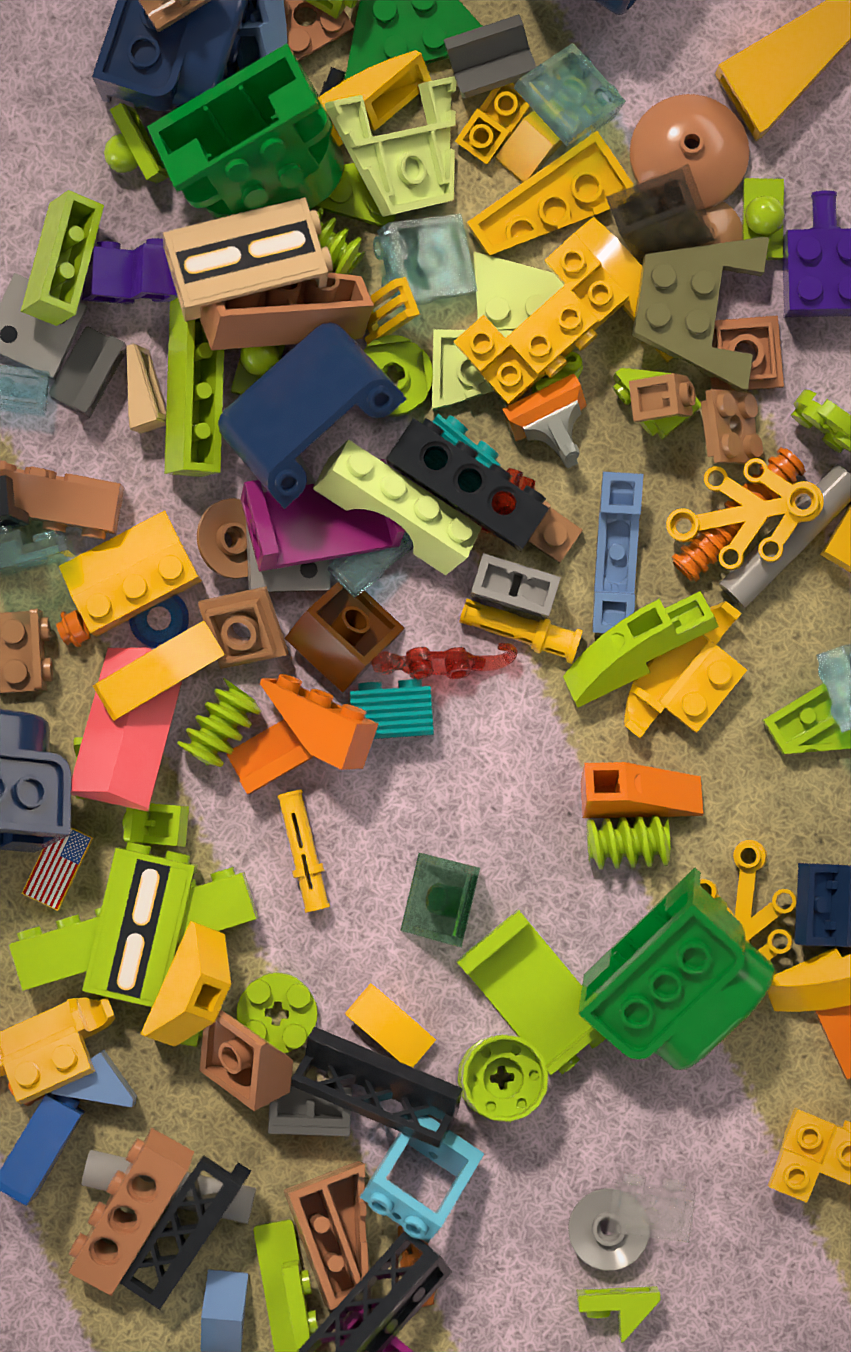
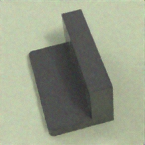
(490, 56)
(88, 370)

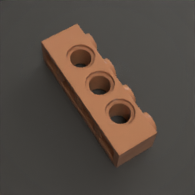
(104, 1263)

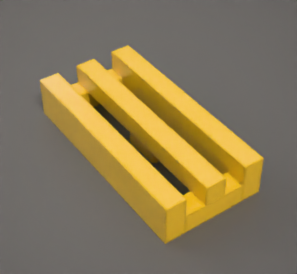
(405, 297)

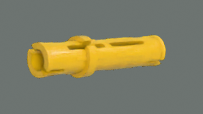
(315, 898)

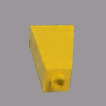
(784, 64)

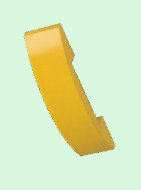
(616, 261)

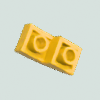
(493, 122)
(390, 1026)

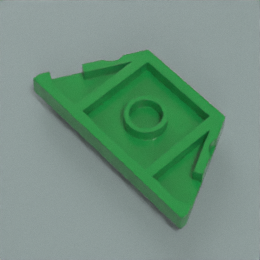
(402, 26)

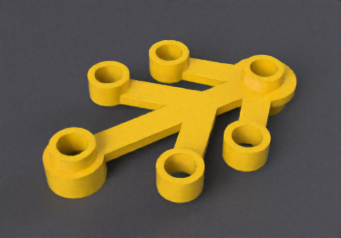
(752, 512)
(745, 897)

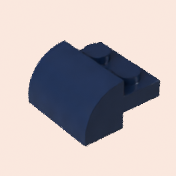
(823, 905)

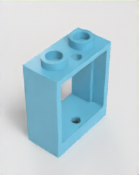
(416, 1219)

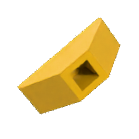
(191, 988)

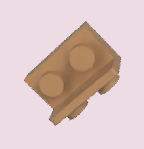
(23, 652)

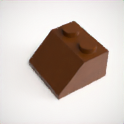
(343, 634)

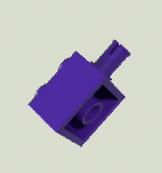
(818, 264)

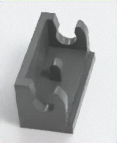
(308, 1115)

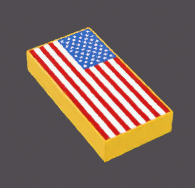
(57, 869)

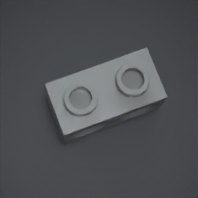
(515, 586)

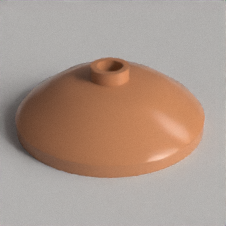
(715, 164)

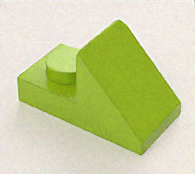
(630, 1302)

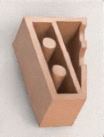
(333, 1229)

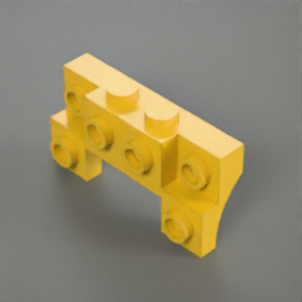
(552, 331)
(810, 1148)

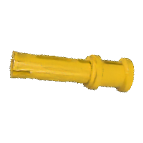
(540, 635)

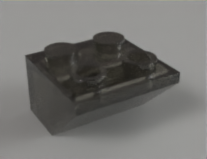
(661, 214)

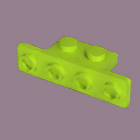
(284, 1285)

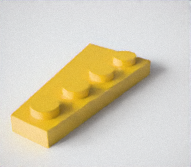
(553, 197)

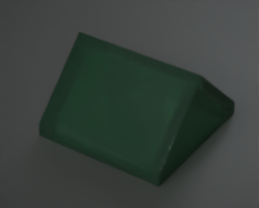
(440, 899)

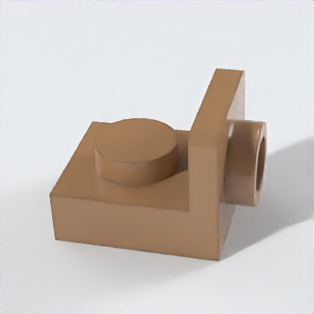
(661, 397)
(555, 535)

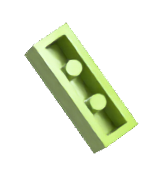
(62, 258)

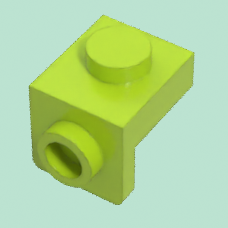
(159, 825)

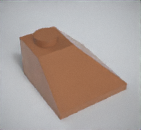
(244, 1062)

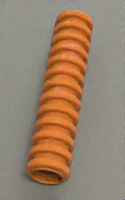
(709, 542)

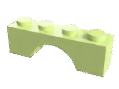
(362, 481)

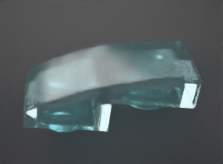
(362, 570)

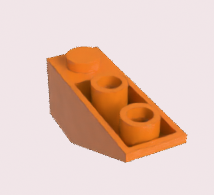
(324, 728)
(638, 790)

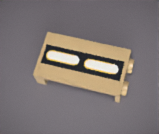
(245, 255)

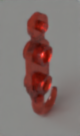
(453, 662)

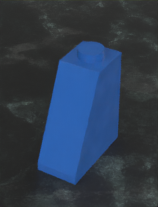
(39, 1147)

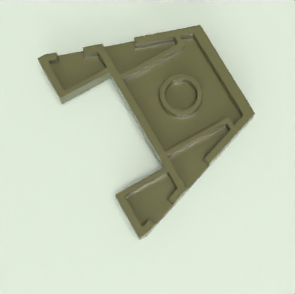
(681, 301)

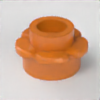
(73, 628)

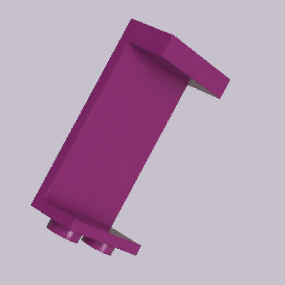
(311, 528)

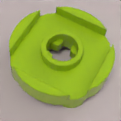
(409, 359)
(827, 418)
(294, 998)

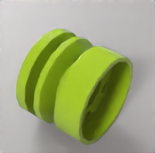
(520, 1094)

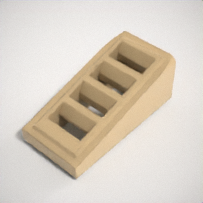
(145, 397)

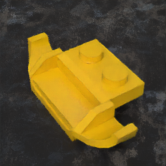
(686, 680)
(51, 1047)

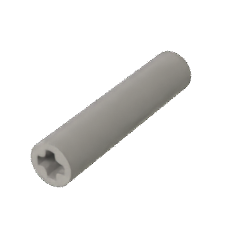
(755, 573)
(102, 1167)

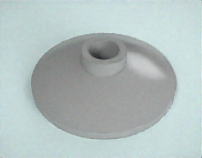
(592, 1245)

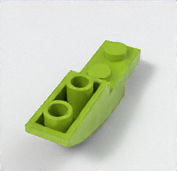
(624, 649)

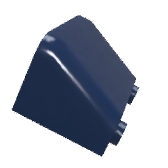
(301, 402)

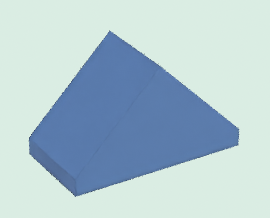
(103, 1085)
(223, 1311)

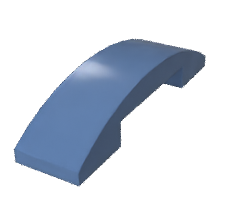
(616, 549)

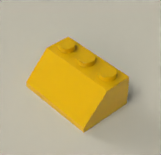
(129, 574)

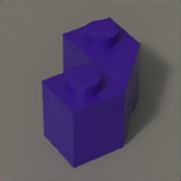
(127, 275)

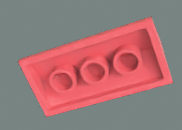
(123, 756)

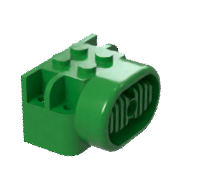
(252, 141)
(676, 979)

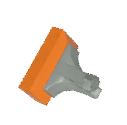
(549, 417)

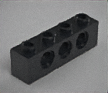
(513, 528)

